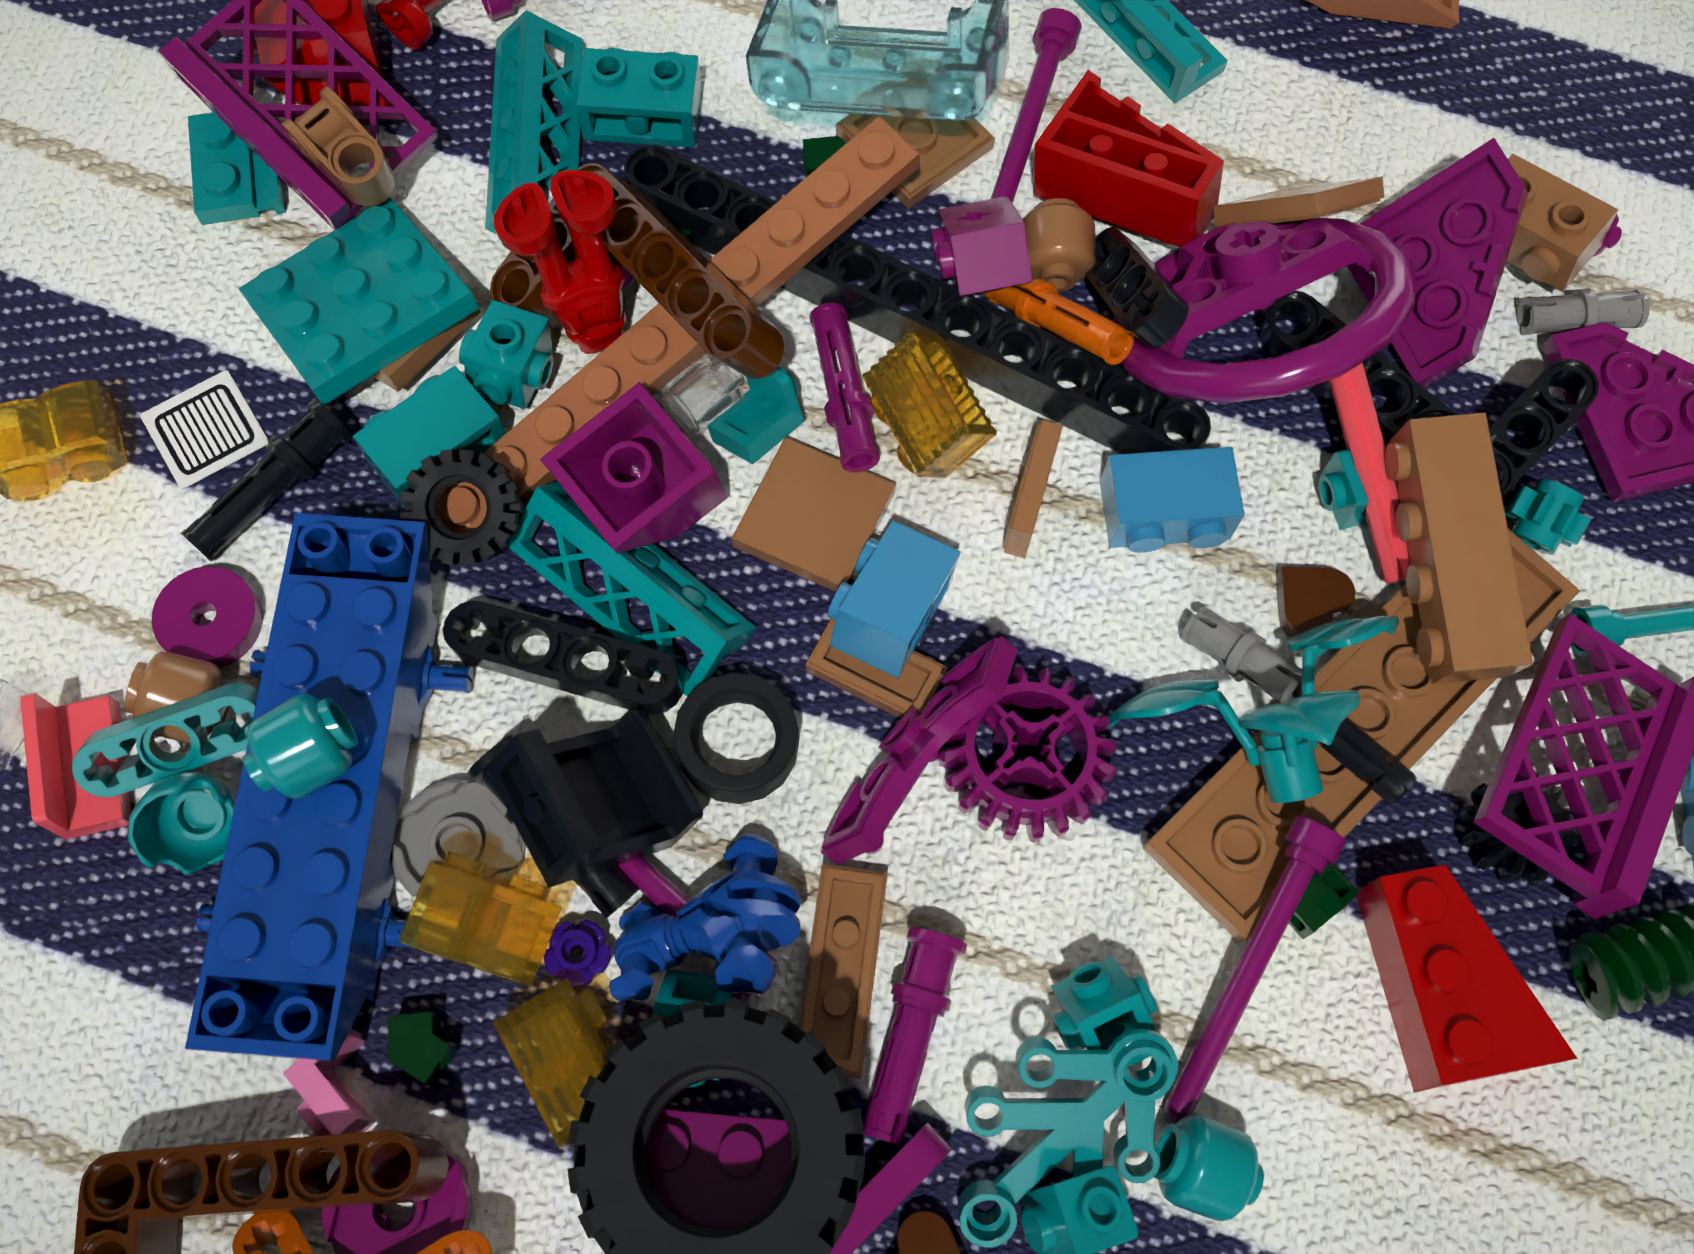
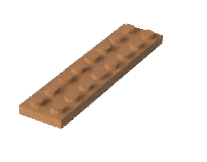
(1230, 835)

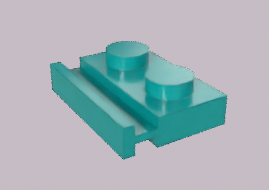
(228, 175)

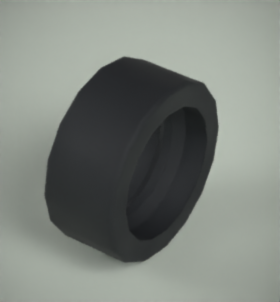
(724, 691)

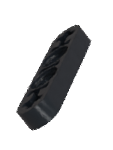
(1136, 289)
(564, 652)

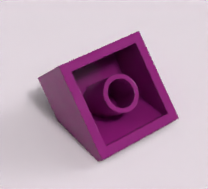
(635, 473)

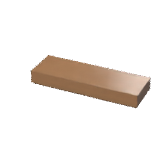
(843, 962)

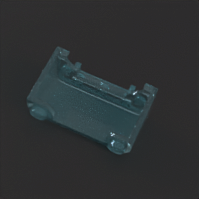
(815, 64)

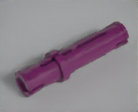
(855, 436)

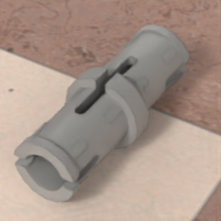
(1582, 310)
(1243, 655)

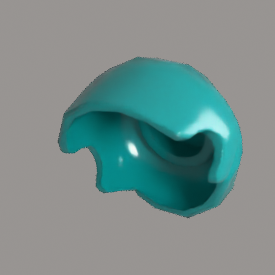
(182, 822)

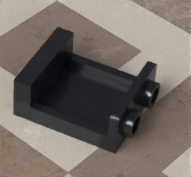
(594, 797)

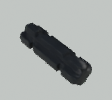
(1368, 759)

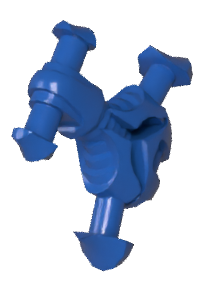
(727, 921)

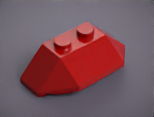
(350, 21)

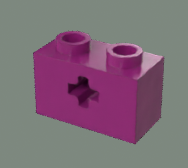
(982, 246)

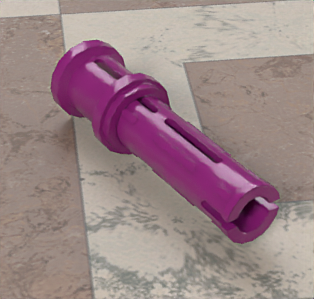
(919, 1002)

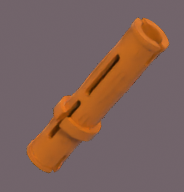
(1044, 307)

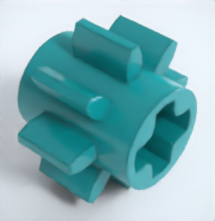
(1547, 516)

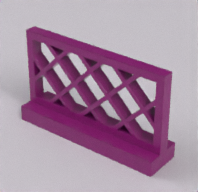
(255, 121)
(1638, 799)

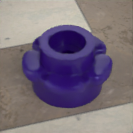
(592, 962)

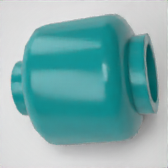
(299, 746)
(1208, 1167)

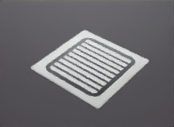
(204, 429)

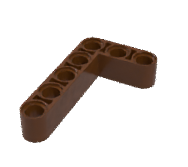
(670, 271)
(231, 1184)

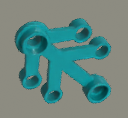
(1069, 1123)

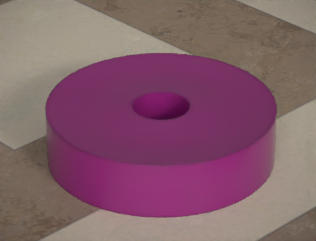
(192, 595)

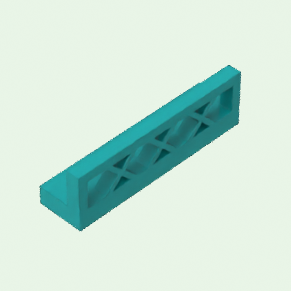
(1159, 43)
(522, 113)
(645, 572)

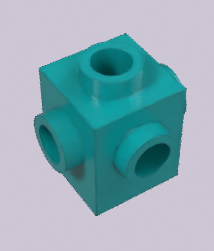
(508, 354)
(1101, 1005)

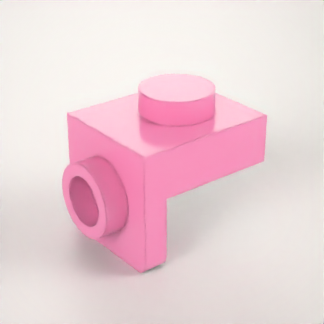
(328, 1103)

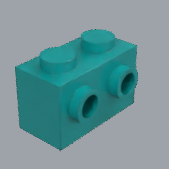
(639, 97)

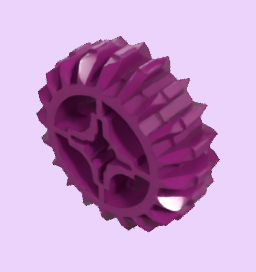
(1043, 774)

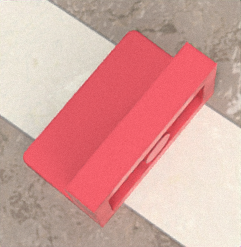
(51, 744)

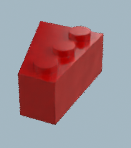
(1126, 166)
(1451, 985)

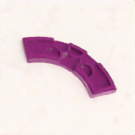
(912, 742)

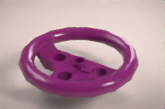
(1246, 271)

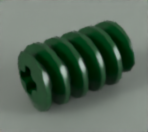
(1636, 962)

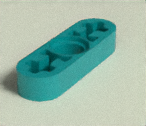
(152, 762)

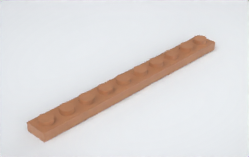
(660, 348)

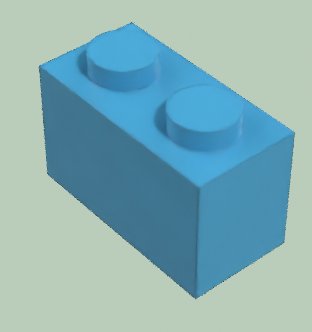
(1171, 498)
(892, 597)

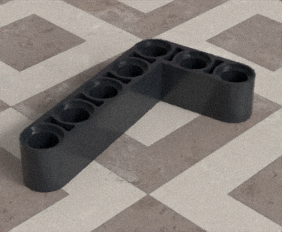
(1532, 412)

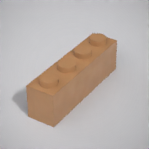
(1458, 549)

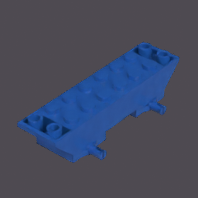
(311, 878)

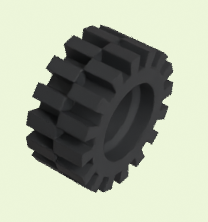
(499, 492)

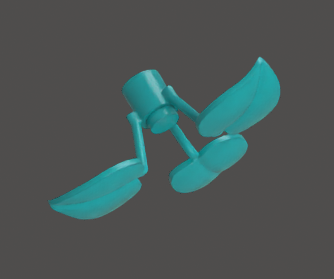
(1288, 728)

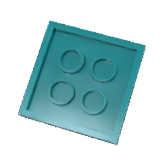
(358, 300)

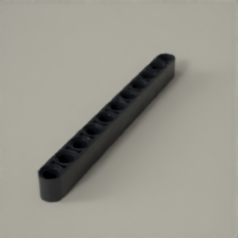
(891, 283)

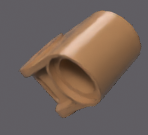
(338, 143)

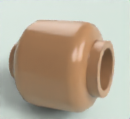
(1060, 242)
(167, 681)

